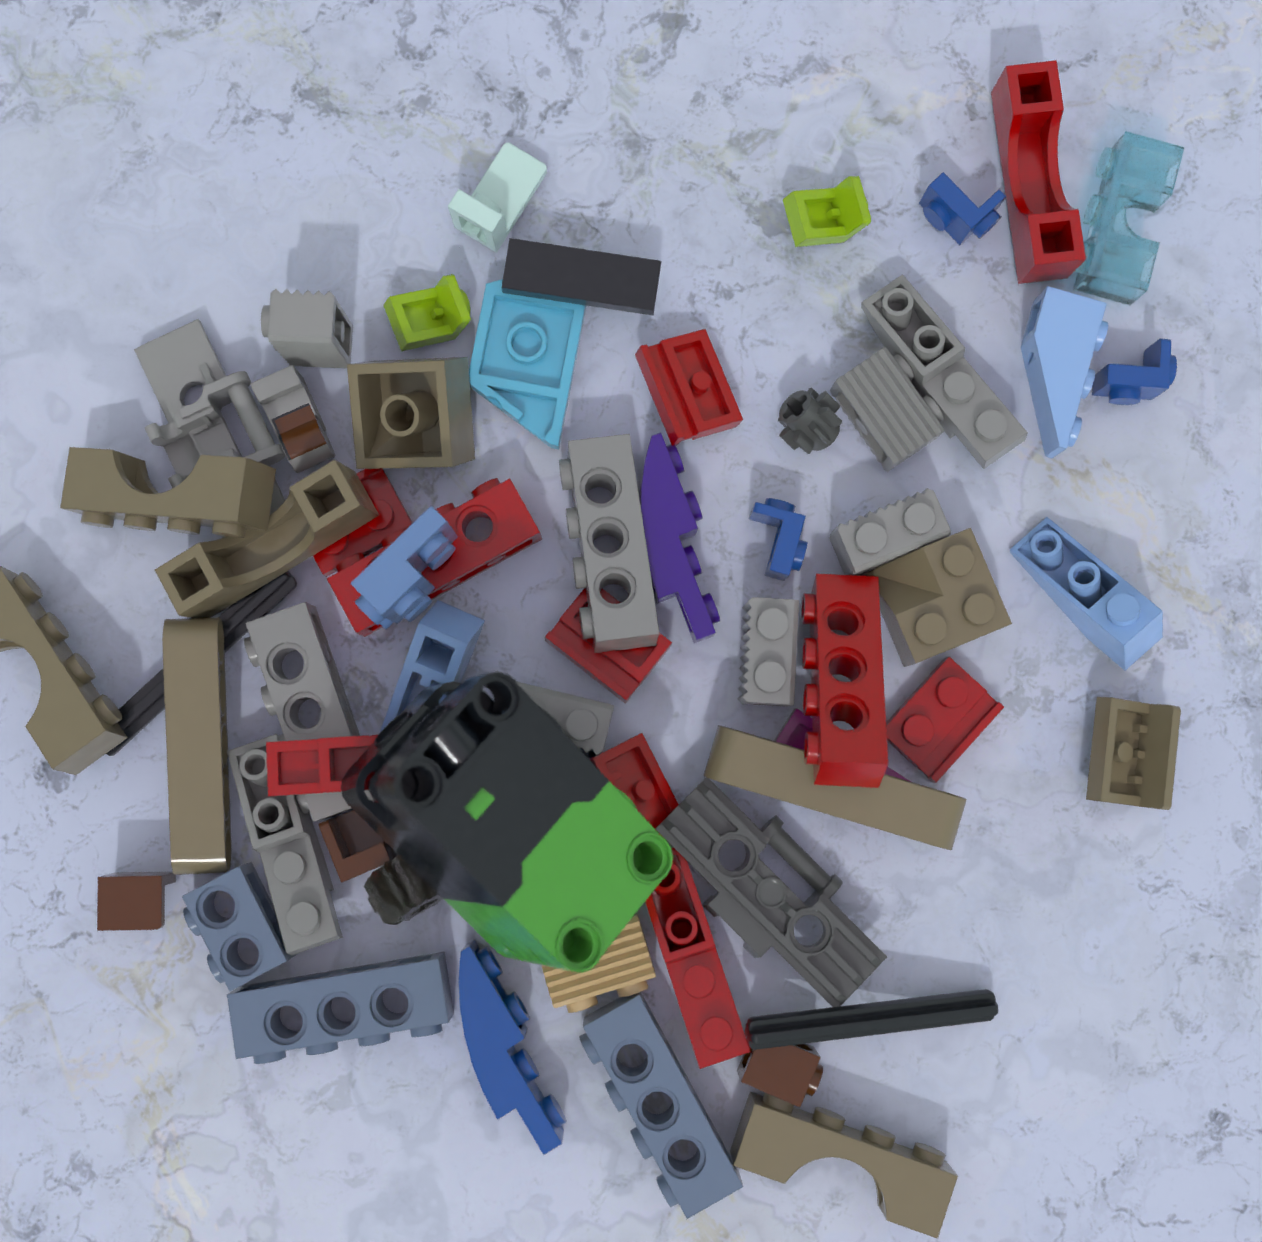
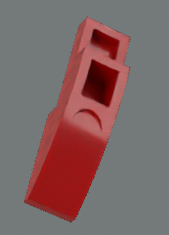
(313, 764)
(695, 967)

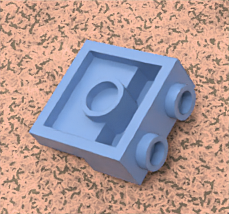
(394, 583)

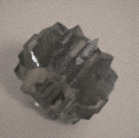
(399, 892)

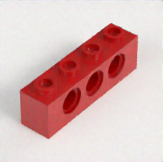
(511, 533)
(841, 755)

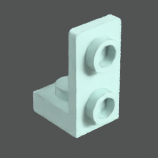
(498, 198)

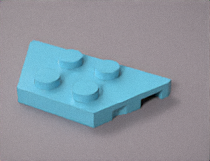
(527, 358)

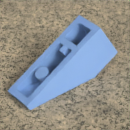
(436, 655)

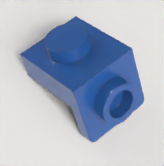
(951, 210)
(1131, 383)
(787, 549)

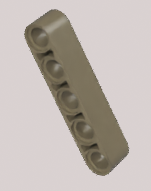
(197, 745)
(782, 774)

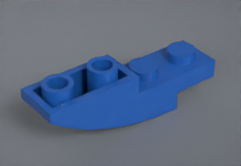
(491, 1029)

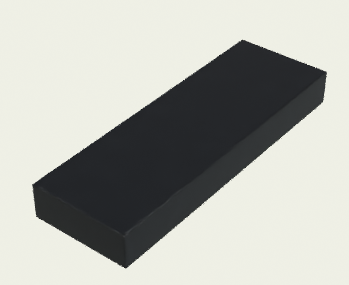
(581, 276)

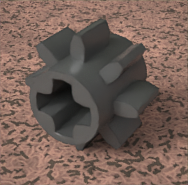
(809, 420)

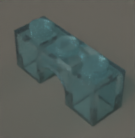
(1133, 175)

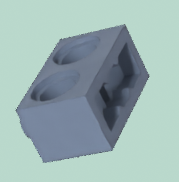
(252, 919)

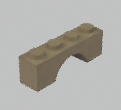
(218, 493)
(228, 569)
(71, 719)
(909, 1182)

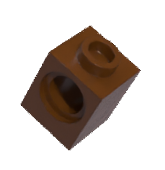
(783, 1071)

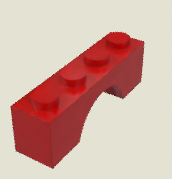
(1042, 222)

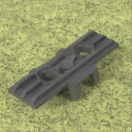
(760, 904)

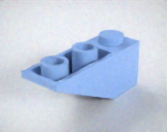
(1057, 360)
(1090, 594)

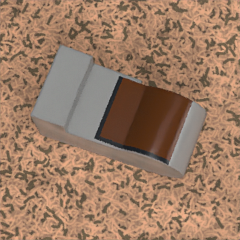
(294, 418)

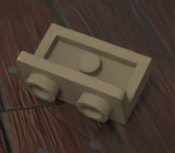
(1133, 753)

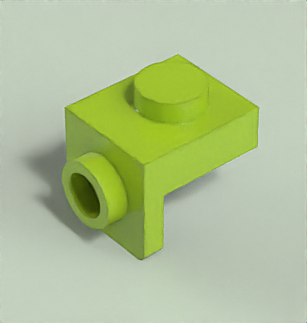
(828, 213)
(428, 314)

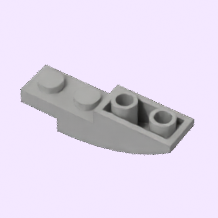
(940, 371)
(288, 852)

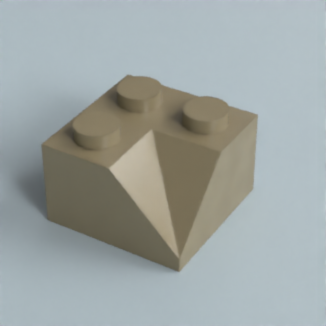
(411, 413)
(939, 598)

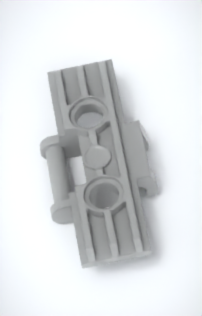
(187, 360)

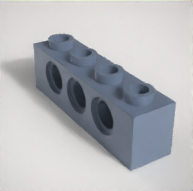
(257, 1007)
(691, 1182)

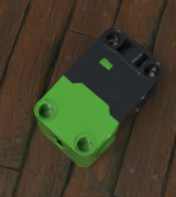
(509, 822)

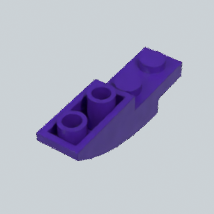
(667, 520)

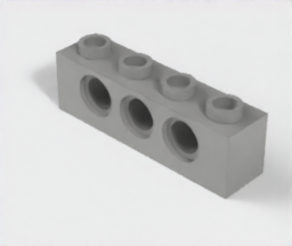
(610, 465)
(269, 642)

